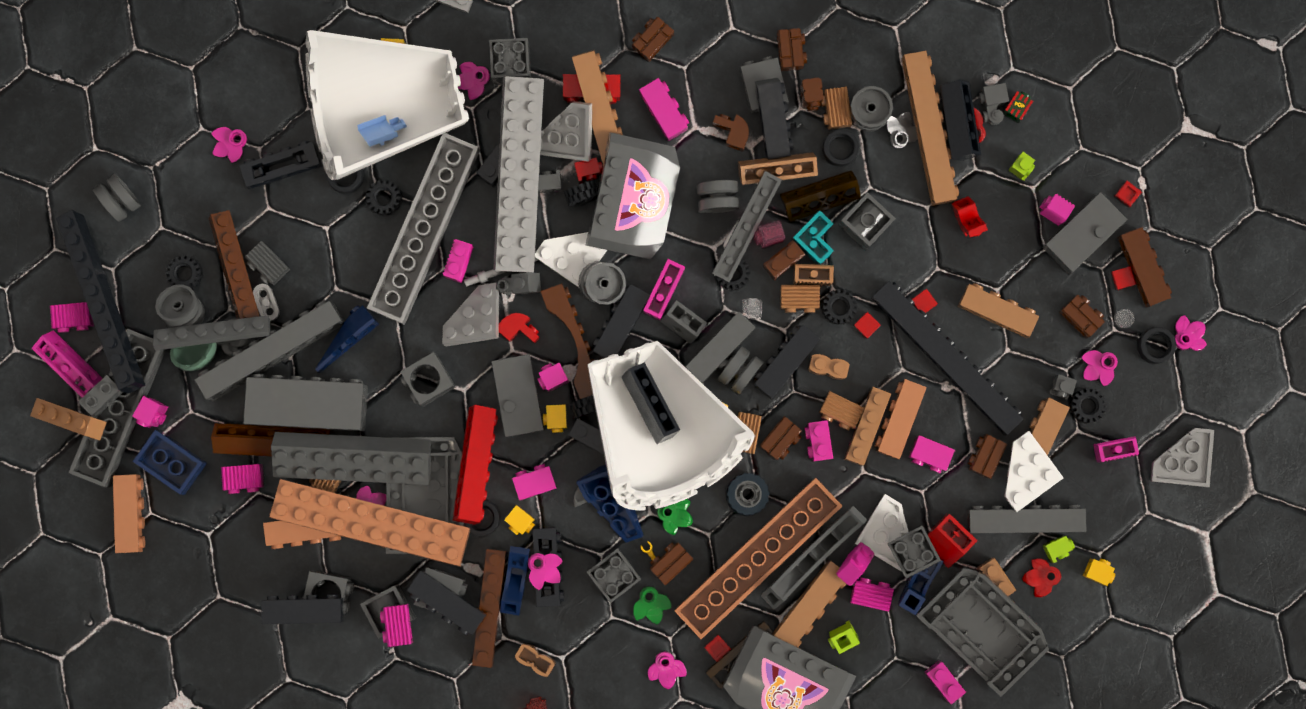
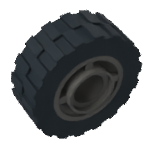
(759, 494)

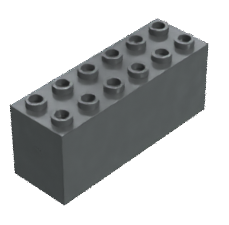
(305, 403)

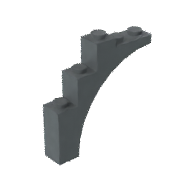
(812, 557)

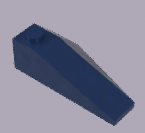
(351, 332)
(597, 491)

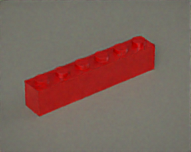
(474, 465)

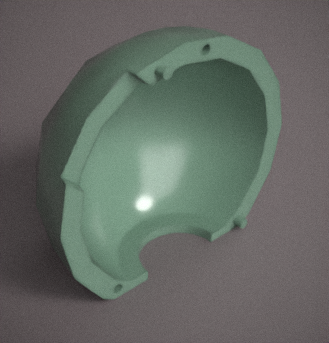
(193, 357)

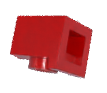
(588, 170)

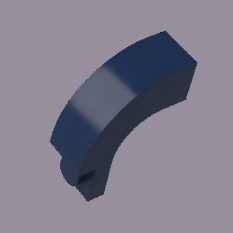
(515, 580)
(916, 588)

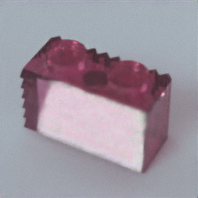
(769, 234)

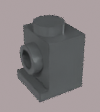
(549, 182)
(1062, 386)

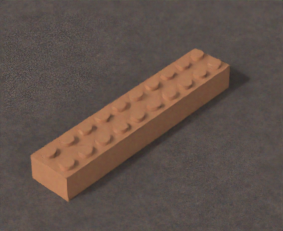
(370, 523)
(758, 558)

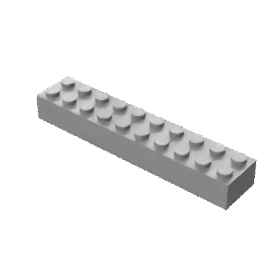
(518, 174)
(423, 228)

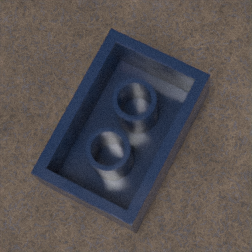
(169, 462)

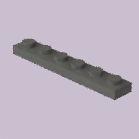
(746, 226)
(211, 332)

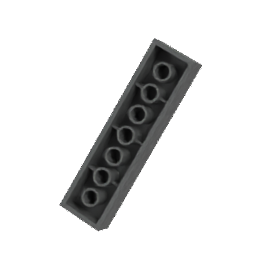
(269, 351)
(100, 458)
(351, 458)

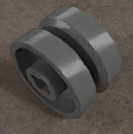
(875, 98)
(718, 196)
(115, 198)
(612, 287)
(179, 307)
(740, 370)

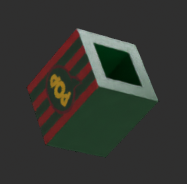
(1018, 106)

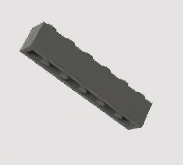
(1026, 520)

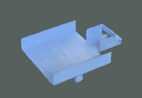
(379, 130)

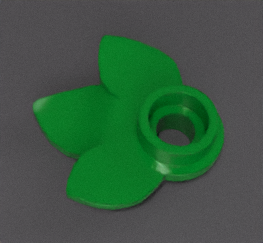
(677, 517)
(651, 608)

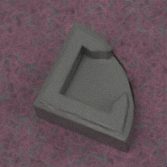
(578, 498)

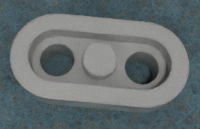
(266, 302)

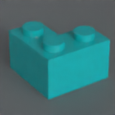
(810, 238)

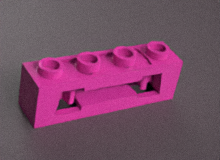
(66, 362)

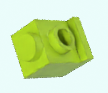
(1022, 166)
(1058, 548)
(848, 641)

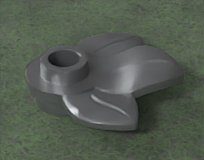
(903, 127)

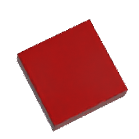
(1128, 194)
(1123, 278)
(924, 301)
(867, 325)
(717, 648)

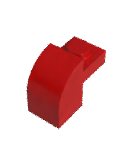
(968, 217)
(516, 322)

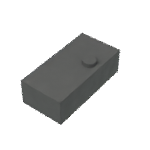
(1084, 233)
(717, 351)
(517, 396)

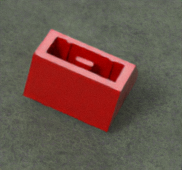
(950, 540)

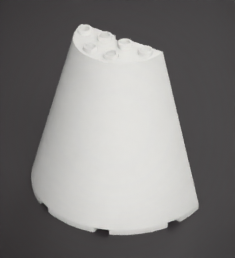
(371, 78)
(672, 470)

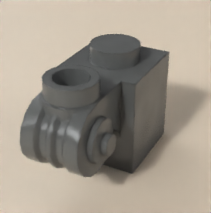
(991, 98)
(520, 284)

